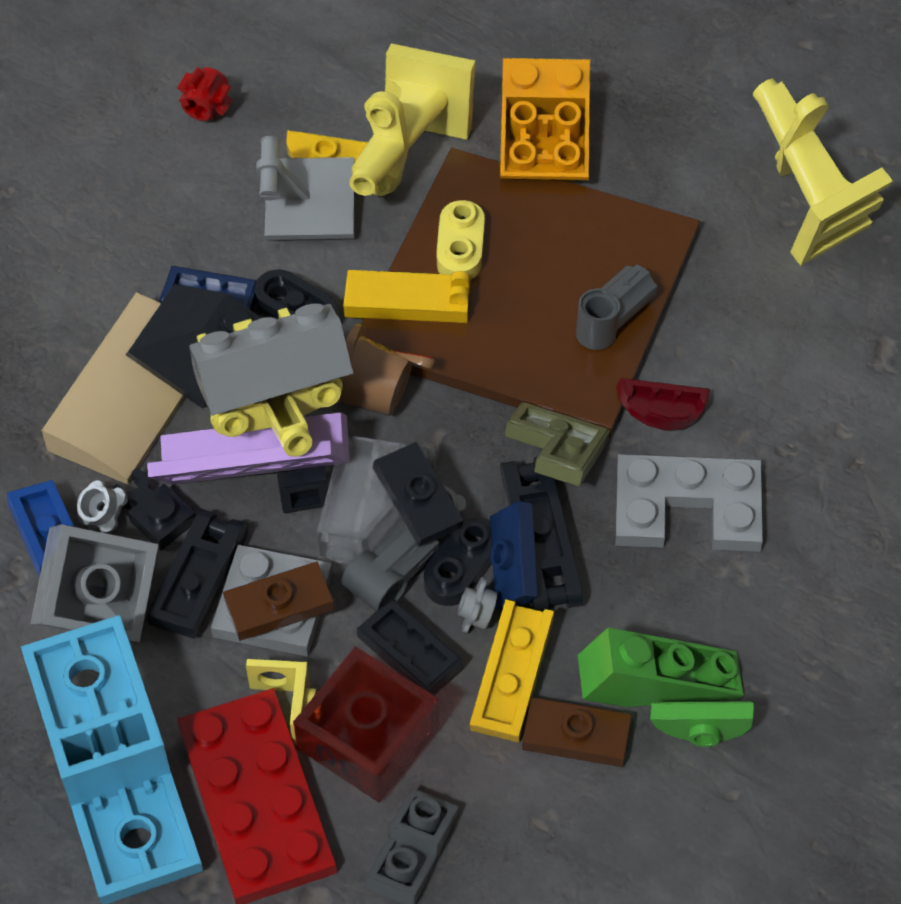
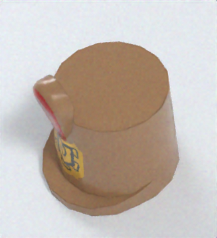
(378, 373)

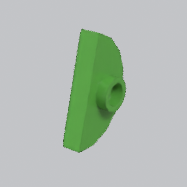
(703, 722)

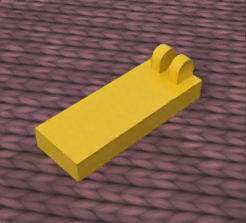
(407, 296)
(511, 672)

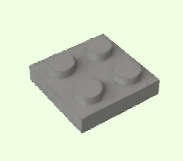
(255, 564)

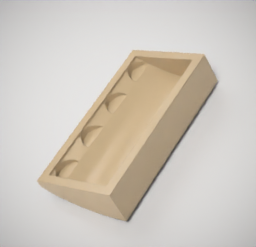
(114, 405)

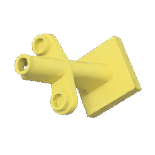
(420, 95)
(836, 205)
(281, 412)

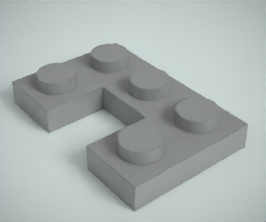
(721, 484)

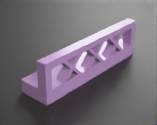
(213, 456)

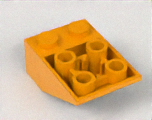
(545, 119)

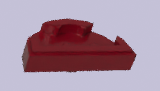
(662, 404)

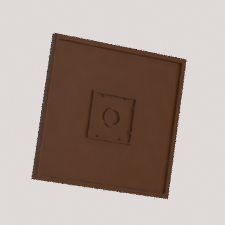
(539, 256)

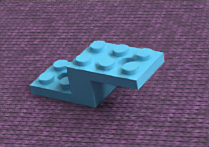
(111, 759)

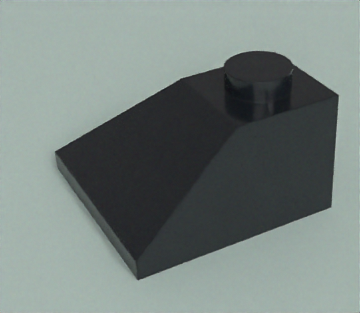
(174, 326)

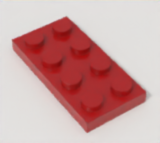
(256, 797)

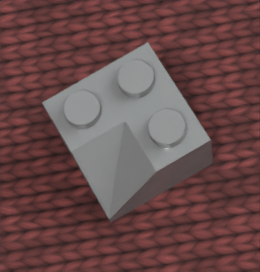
(93, 578)

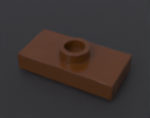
(278, 601)
(576, 732)

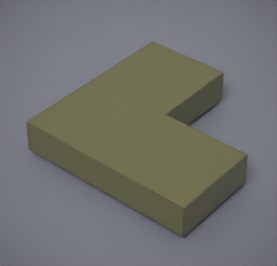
(567, 442)

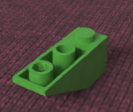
(647, 669)

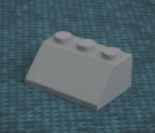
(270, 358)

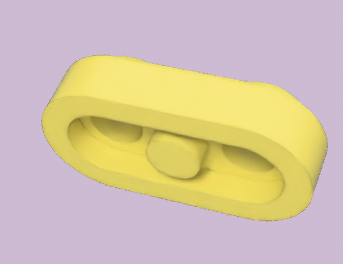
(461, 232)

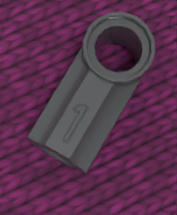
(608, 308)
(385, 572)

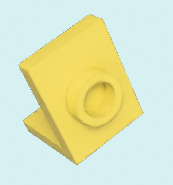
(296, 680)

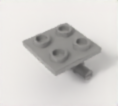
(305, 195)

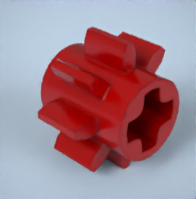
(204, 93)

